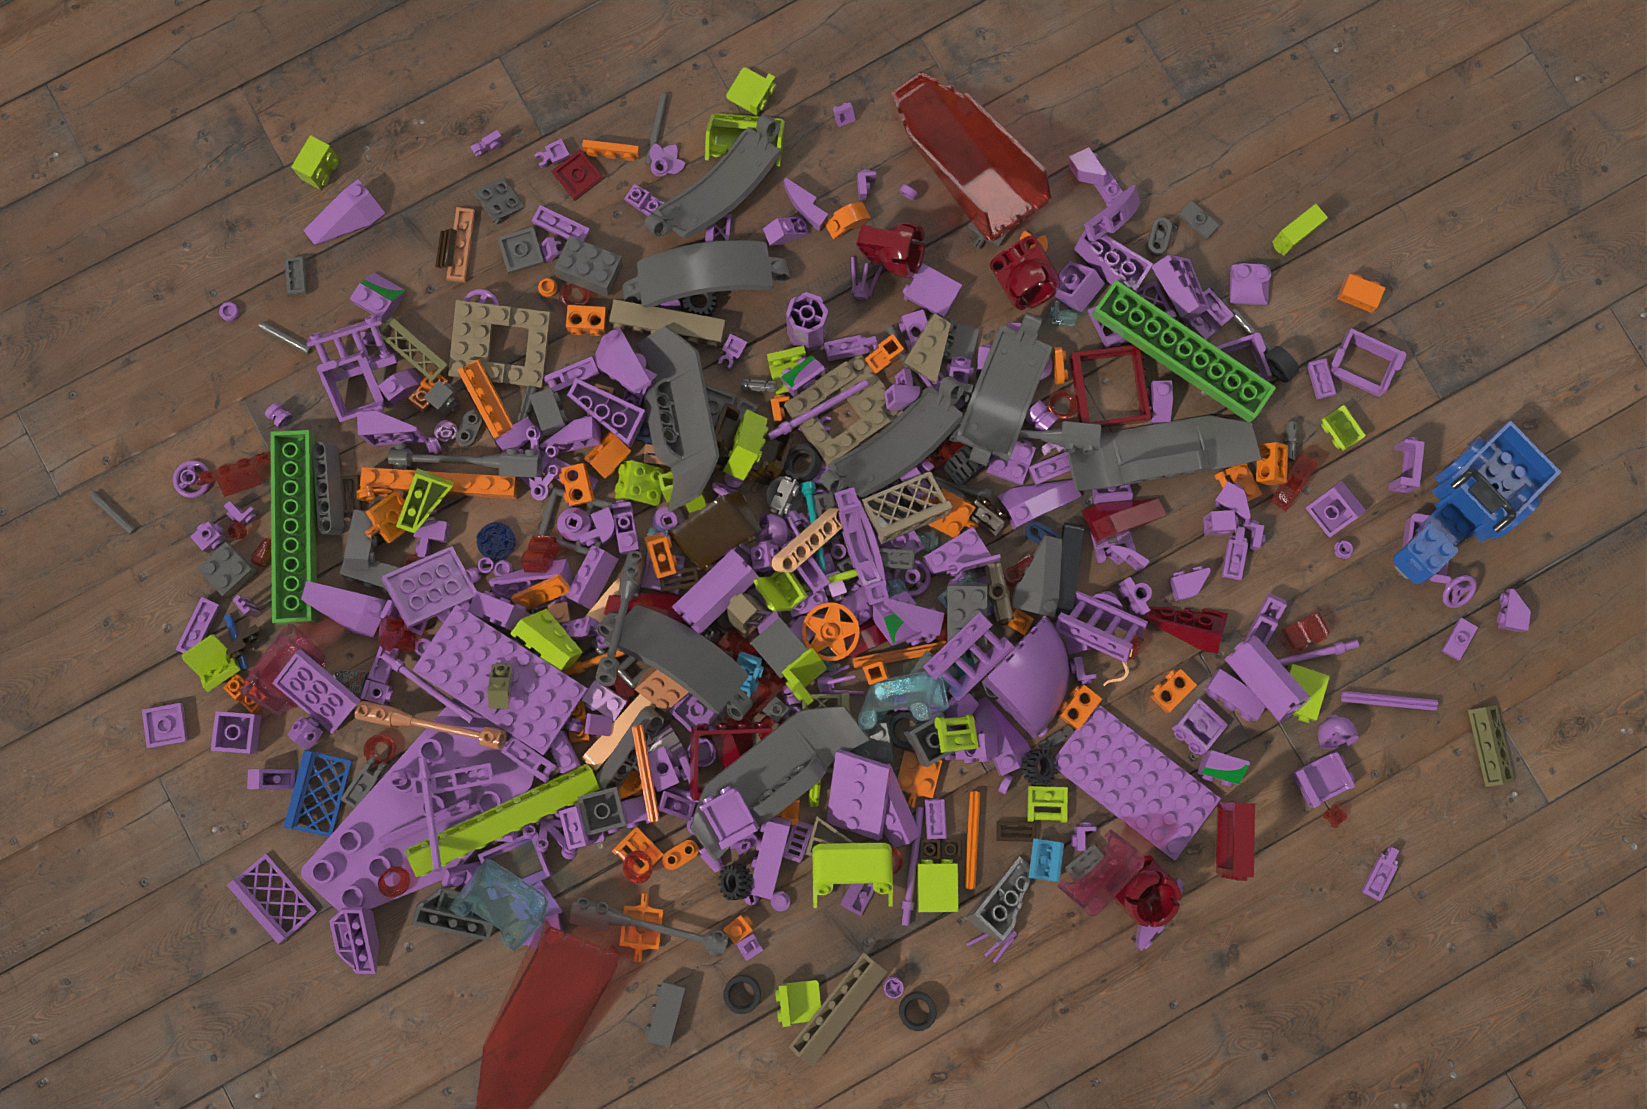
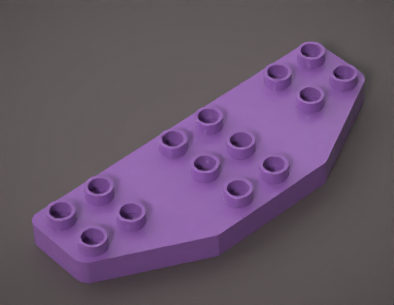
(352, 858)

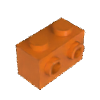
(1361, 292)
(608, 455)
(660, 555)

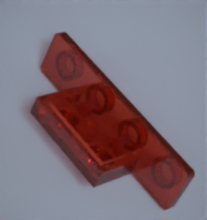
(237, 476)

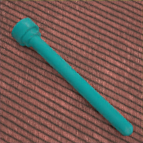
(808, 490)

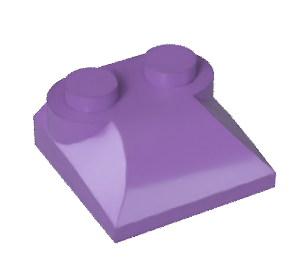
(1249, 284)

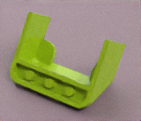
(726, 128)
(852, 865)

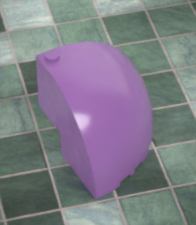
(1033, 678)

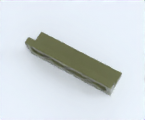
(419, 347)
(1488, 746)

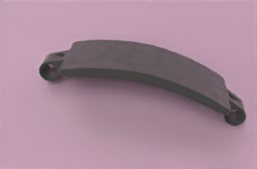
(722, 186)
(704, 269)
(1004, 391)
(900, 444)
(682, 657)

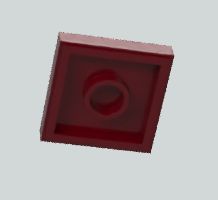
(577, 175)

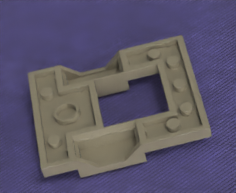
(473, 337)
(867, 403)

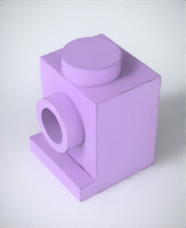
(836, 590)

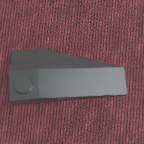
(1041, 583)
(999, 906)

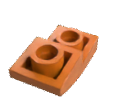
(417, 398)
(233, 688)
(581, 714)

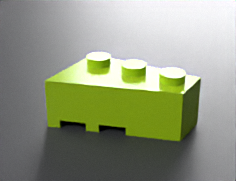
(747, 445)
(423, 496)
(549, 639)

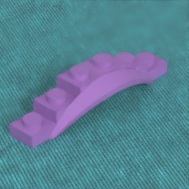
(862, 545)

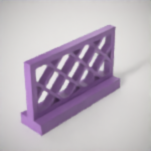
(1116, 340)
(259, 912)

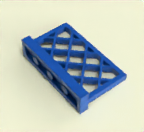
(300, 789)

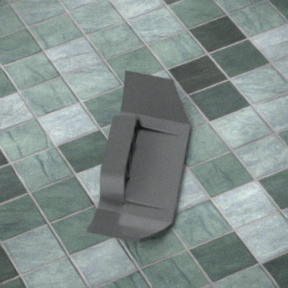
(679, 414)
(1164, 452)
(781, 766)

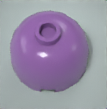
(774, 530)
(1337, 731)

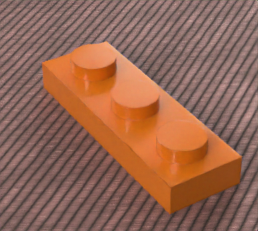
(611, 150)
(542, 592)

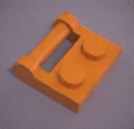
(1241, 475)
(638, 841)

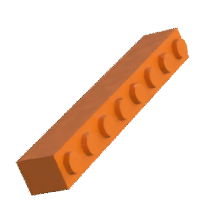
(464, 484)

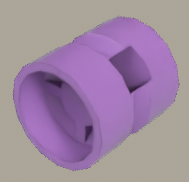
(1040, 417)

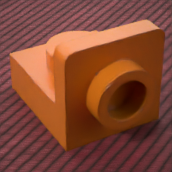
(777, 411)
(1020, 623)
(739, 928)

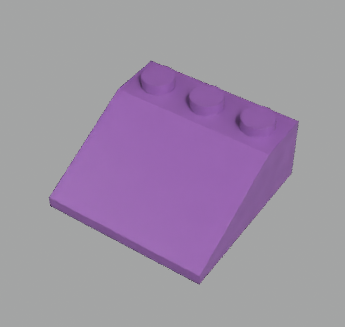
(384, 430)

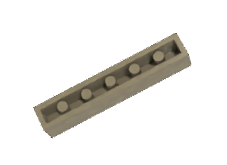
(689, 326)
(837, 1009)

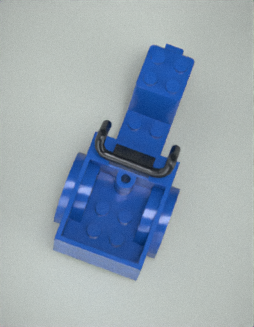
(1481, 495)

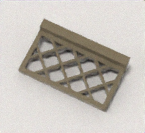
(911, 522)

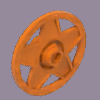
(831, 631)

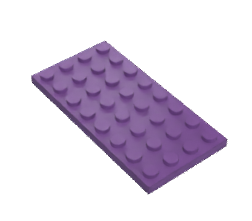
(461, 665)
(1135, 782)

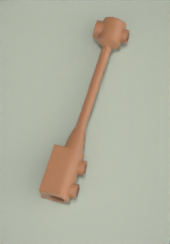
(396, 717)

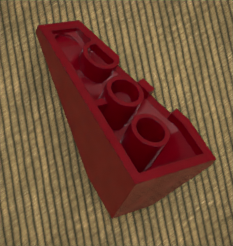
(1117, 518)
(1198, 629)
(869, 638)
(731, 745)

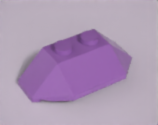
(356, 938)

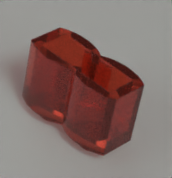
(540, 554)
(1306, 631)

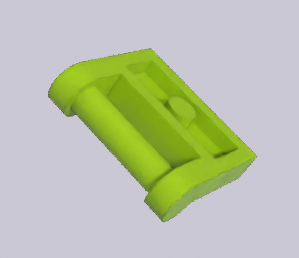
(960, 739)
(1047, 797)

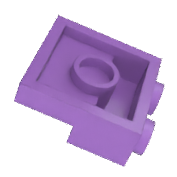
(1017, 466)
(692, 712)
(1199, 727)

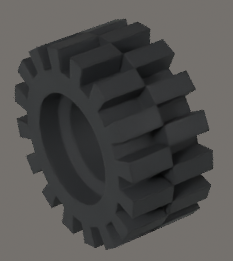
(704, 311)
(1047, 764)
(743, 882)

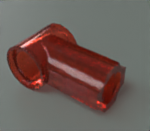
(1018, 568)

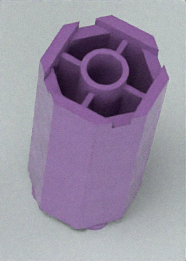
(807, 321)
(713, 592)
(1267, 678)

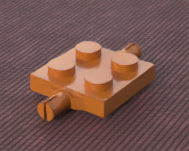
(385, 517)
(958, 517)
(917, 779)
(640, 938)

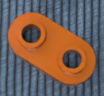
(1059, 358)
(680, 854)

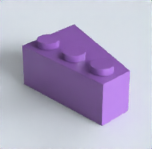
(1181, 285)
(961, 549)
(497, 610)

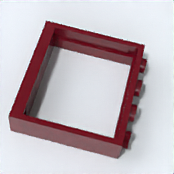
(1140, 375)
(720, 728)
(1235, 840)

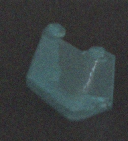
(918, 691)
(503, 902)

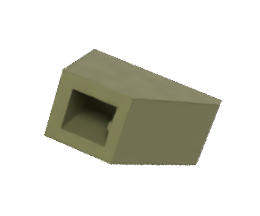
(500, 686)

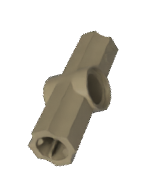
(997, 581)

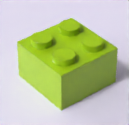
(315, 162)

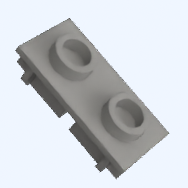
(783, 503)

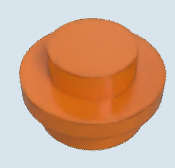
(547, 287)

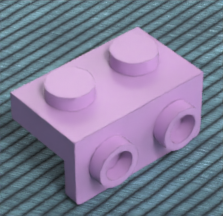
(604, 700)

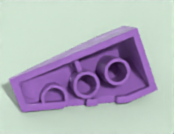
(618, 360)
(514, 582)
(1011, 744)

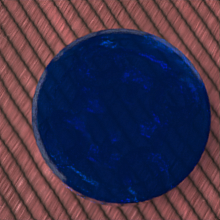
(496, 541)

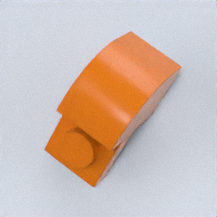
(846, 218)
(888, 352)
(875, 670)

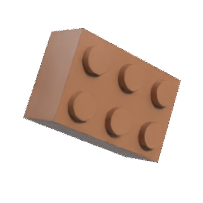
(660, 689)

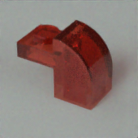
(394, 636)

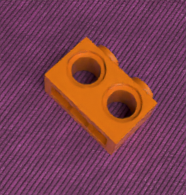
(588, 314)
(1273, 467)
(583, 483)
(1176, 694)
(1082, 710)

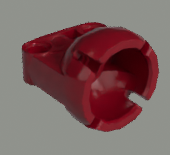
(894, 247)
(1026, 274)
(1150, 895)

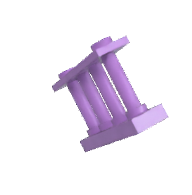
(352, 369)
(1095, 637)
(957, 646)

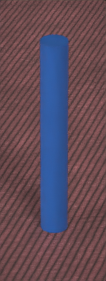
(234, 634)

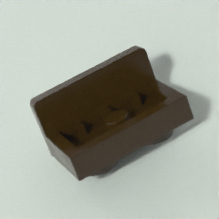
(988, 515)

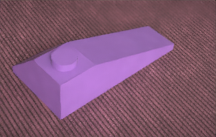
(346, 213)
(1032, 501)
(350, 609)

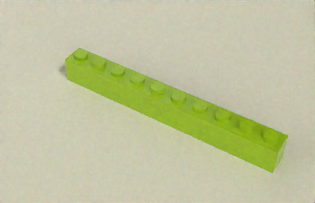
(503, 819)

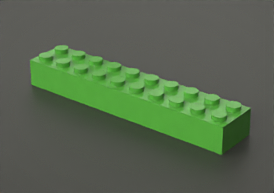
(1183, 351)
(292, 525)

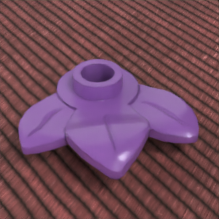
(667, 158)

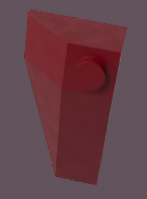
(658, 602)

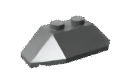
(436, 914)

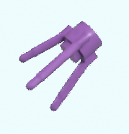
(862, 291)
(794, 522)
(826, 682)
(1008, 940)

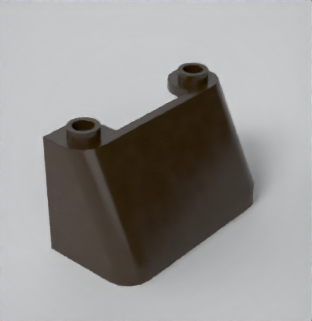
(773, 452)
(716, 530)

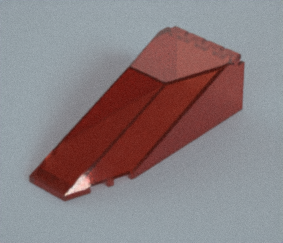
(972, 155)
(542, 1017)

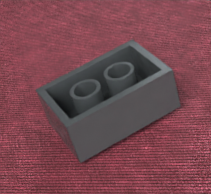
(588, 266)
(964, 603)

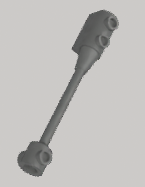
(1070, 436)
(509, 463)
(628, 588)
(601, 916)

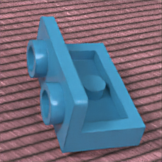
(751, 665)
(1046, 860)

